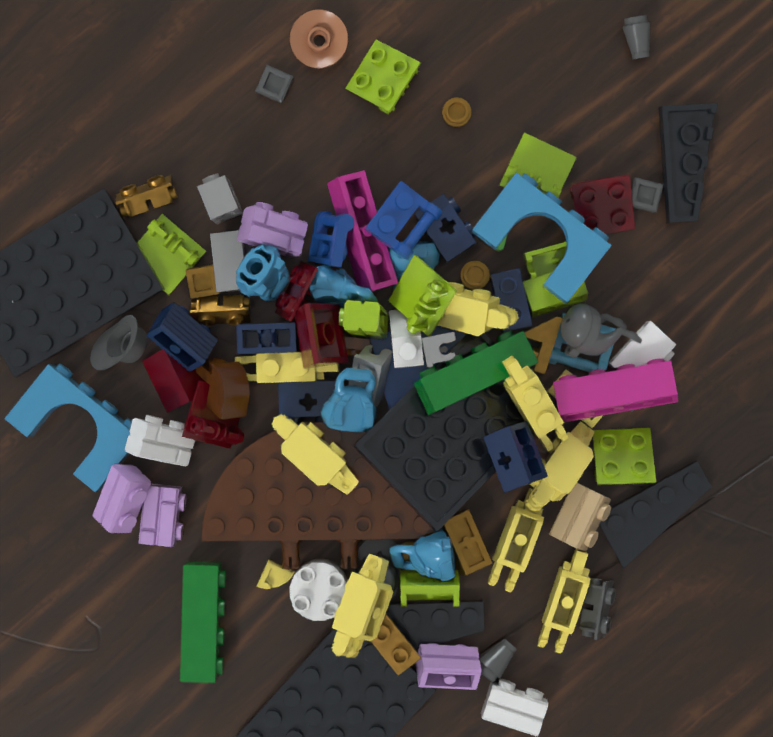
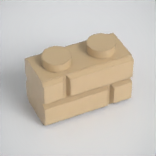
(581, 517)

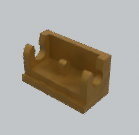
(467, 543)

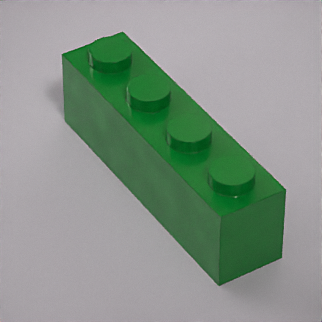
(472, 373)
(201, 622)

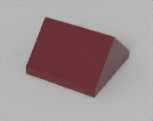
(320, 335)
(171, 380)

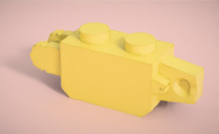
(476, 312)
(283, 368)
(533, 402)
(313, 455)
(563, 466)
(516, 543)
(565, 600)
(362, 607)

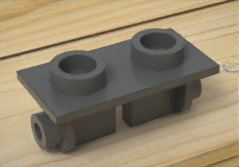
(597, 620)

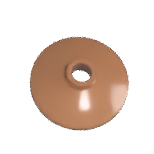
(316, 24)

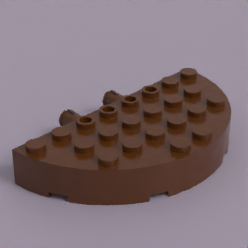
(273, 500)

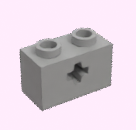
(219, 198)

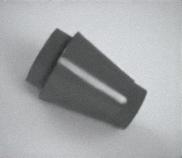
(637, 33)
(496, 660)

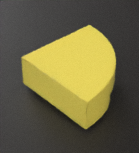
(274, 575)

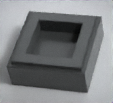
(274, 84)
(646, 194)

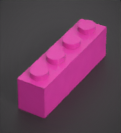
(366, 253)
(616, 390)

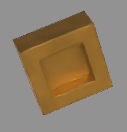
(201, 281)

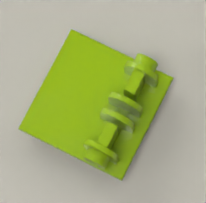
(383, 76)
(542, 163)
(169, 251)
(422, 296)
(623, 456)

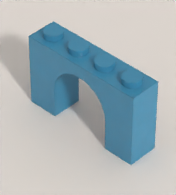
(523, 200)
(56, 388)

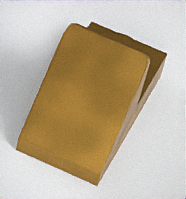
(546, 335)

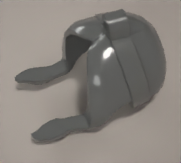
(582, 331)

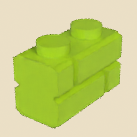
(364, 319)

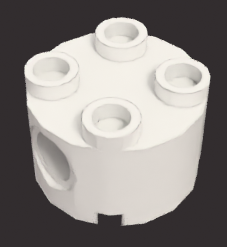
(318, 589)

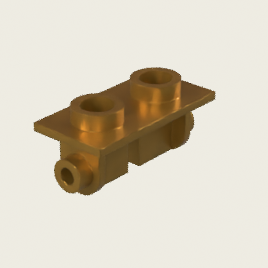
(135, 197)
(233, 312)
(395, 647)

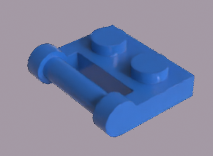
(396, 213)
(330, 248)

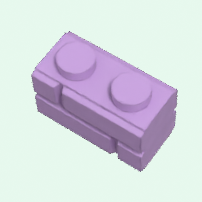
(268, 227)
(121, 498)
(161, 516)
(448, 666)

